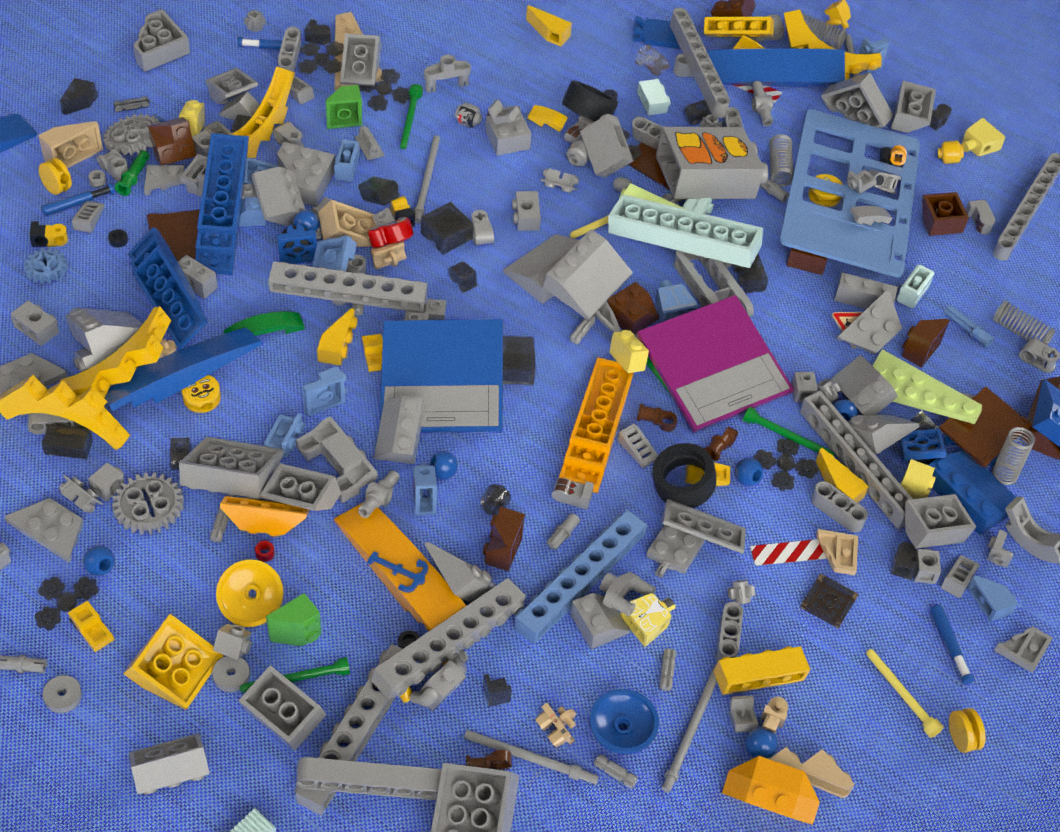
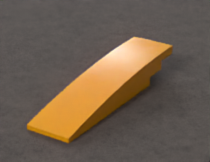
(597, 424)
(429, 602)

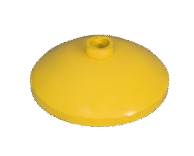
(234, 590)

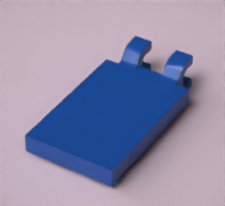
(654, 33)

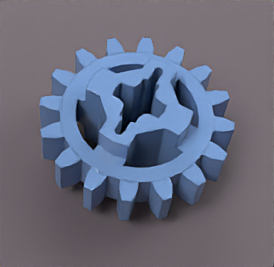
(36, 266)

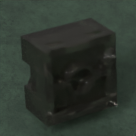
(447, 227)

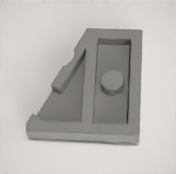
(162, 177)
(1025, 648)

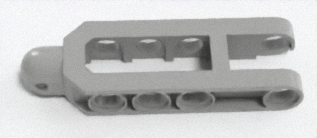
(720, 275)

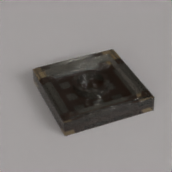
(829, 601)

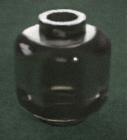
(494, 498)

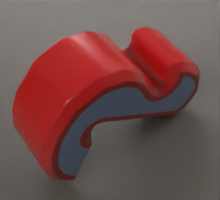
(390, 233)

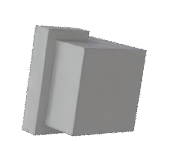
(195, 175)

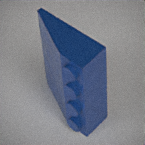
(1048, 412)
(974, 486)

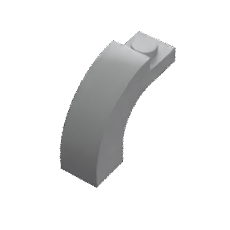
(1029, 534)

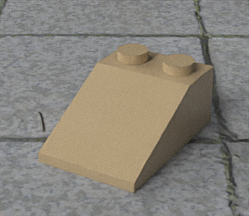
(71, 142)
(344, 220)

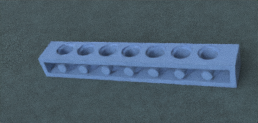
(536, 627)

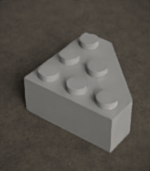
(159, 41)
(858, 101)
(311, 170)

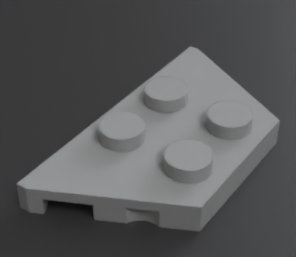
(873, 326)
(28, 365)
(49, 526)

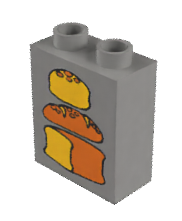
(710, 163)

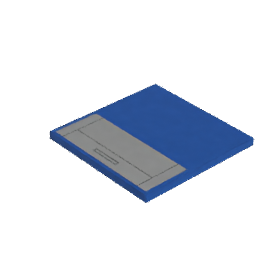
(449, 366)

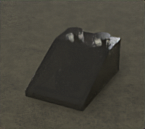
(518, 360)

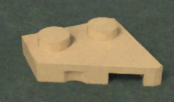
(839, 550)

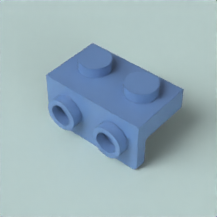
(877, 47)
(285, 432)

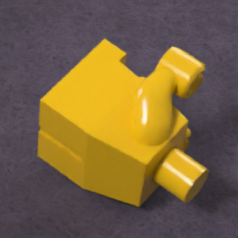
(838, 13)

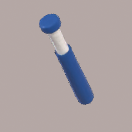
(262, 43)
(951, 642)

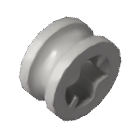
(94, 182)

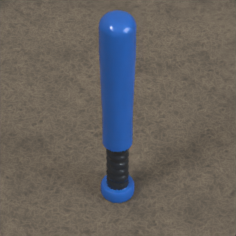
(62, 204)

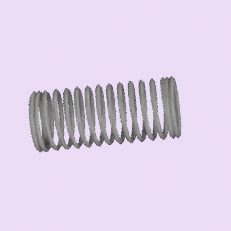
(839, 38)
(773, 163)
(1003, 310)
(1021, 461)

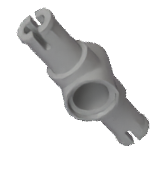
(762, 103)
(378, 494)

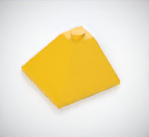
(173, 663)

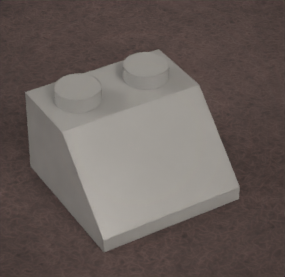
(596, 621)

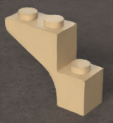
(820, 770)

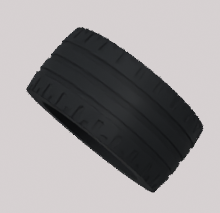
(588, 101)
(680, 455)

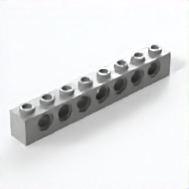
(335, 286)
(856, 456)
(456, 627)
(356, 737)

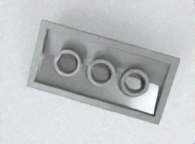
(704, 526)

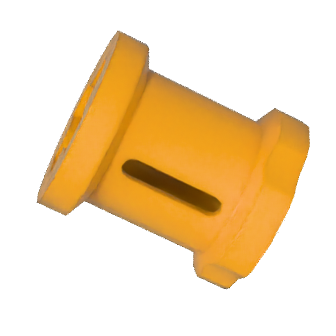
(898, 149)

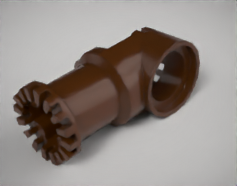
(657, 416)
(720, 443)
(496, 760)

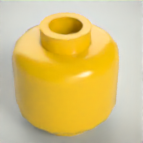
(951, 152)

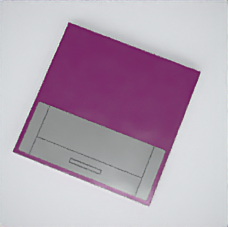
(714, 363)

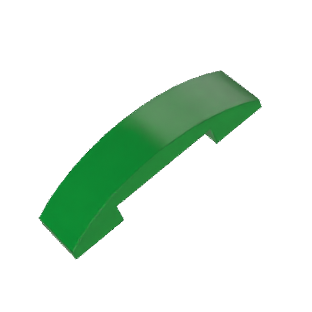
(269, 323)

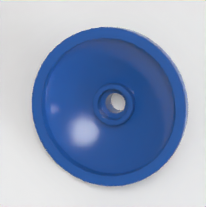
(627, 710)

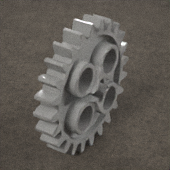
(130, 134)
(128, 509)

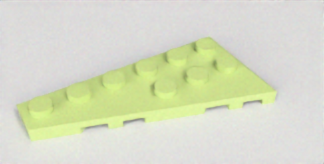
(925, 392)

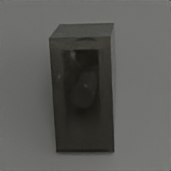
(78, 96)

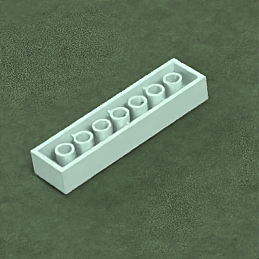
(685, 230)

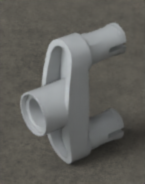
(447, 69)
(619, 587)

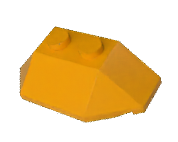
(262, 515)
(773, 788)

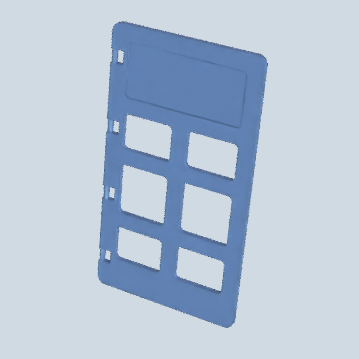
(835, 232)

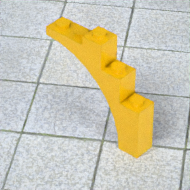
(803, 38)
(270, 112)
(119, 367)
(60, 400)

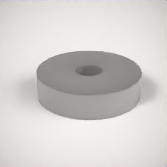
(230, 683)
(63, 703)

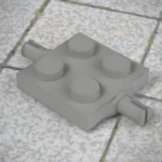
(674, 550)

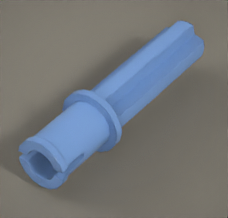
(974, 330)

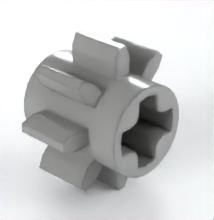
(254, 21)
(710, 121)
(829, 389)
(741, 591)

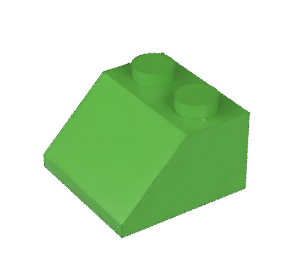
(344, 108)
(294, 622)

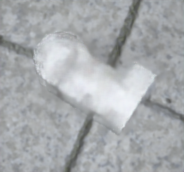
(652, 60)

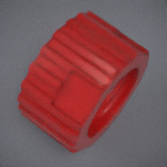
(264, 557)

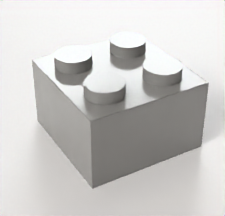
(508, 137)

